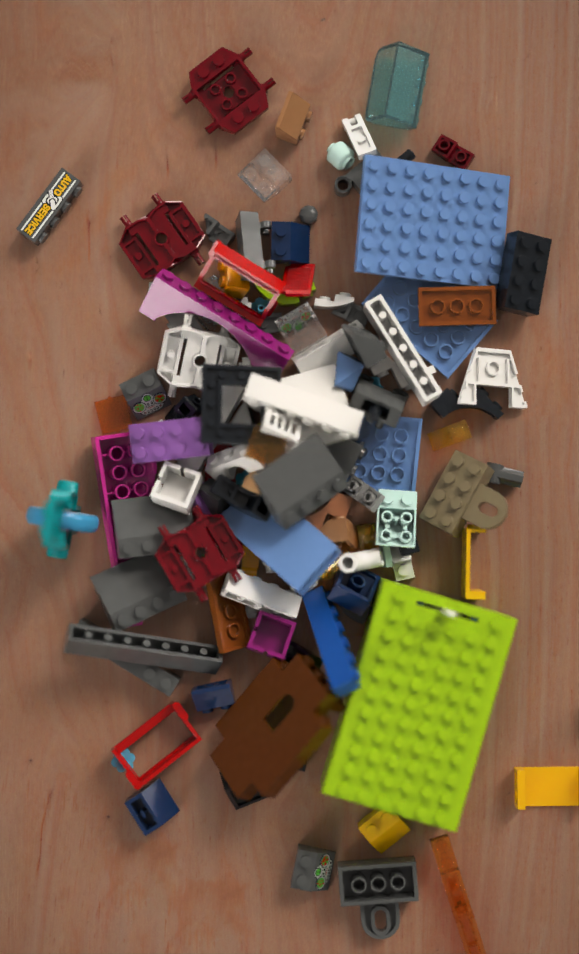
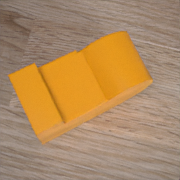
(250, 562)

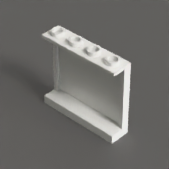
(320, 383)

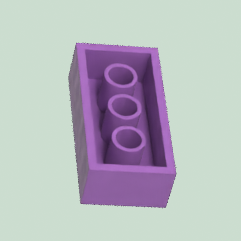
(167, 440)

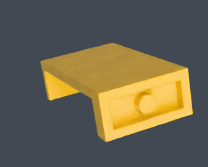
(466, 592)
(546, 786)

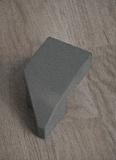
(217, 231)

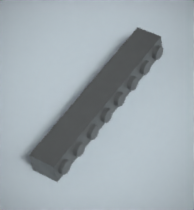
(142, 649)

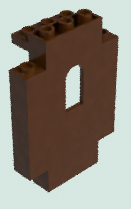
(264, 759)

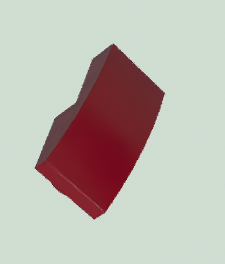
(452, 153)

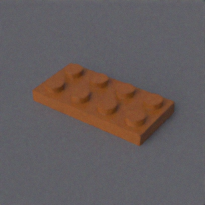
(456, 306)
(228, 618)

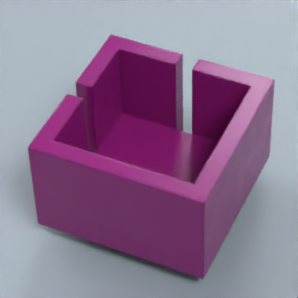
(272, 635)

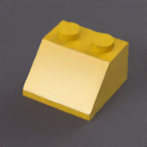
(382, 829)

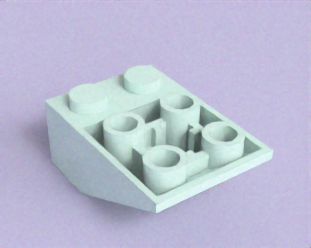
(396, 519)

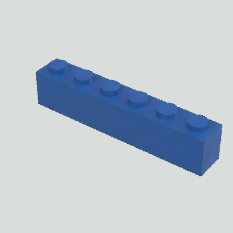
(331, 642)

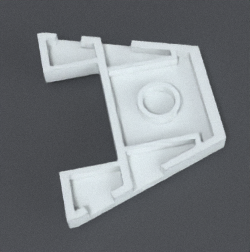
(492, 369)

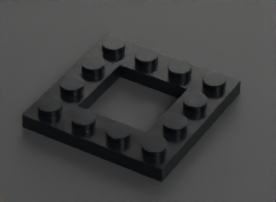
(213, 378)

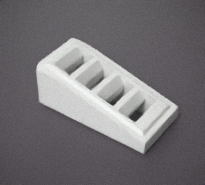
(273, 430)

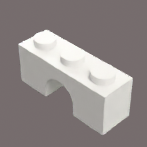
(226, 462)

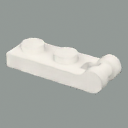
(359, 136)

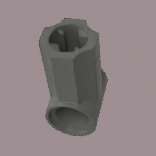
(506, 475)

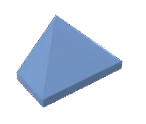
(347, 371)

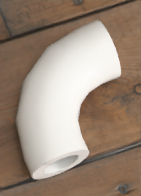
(361, 560)

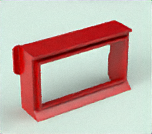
(248, 270)
(138, 782)

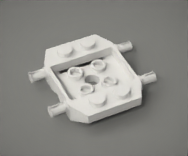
(198, 343)

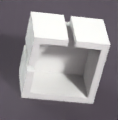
(178, 491)

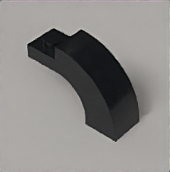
(240, 498)

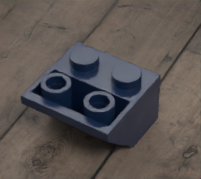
(152, 806)

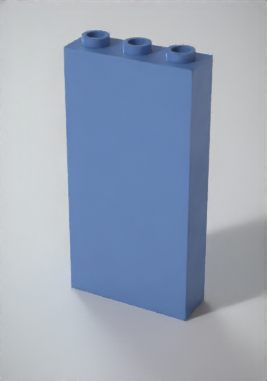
(294, 554)

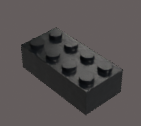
(523, 273)

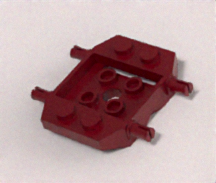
(244, 106)
(173, 250)
(205, 568)

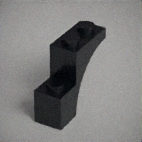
(448, 403)

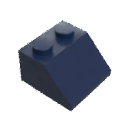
(290, 243)
(354, 590)
(213, 696)

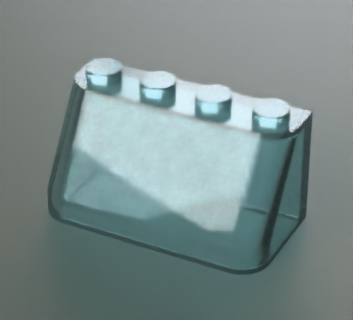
(397, 86)

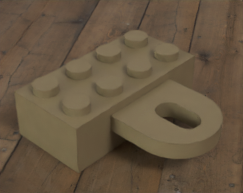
(461, 495)

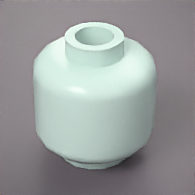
(340, 155)

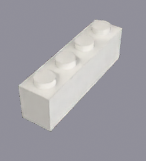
(325, 351)
(262, 595)

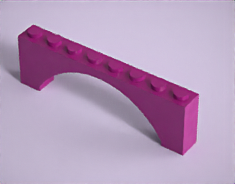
(173, 295)

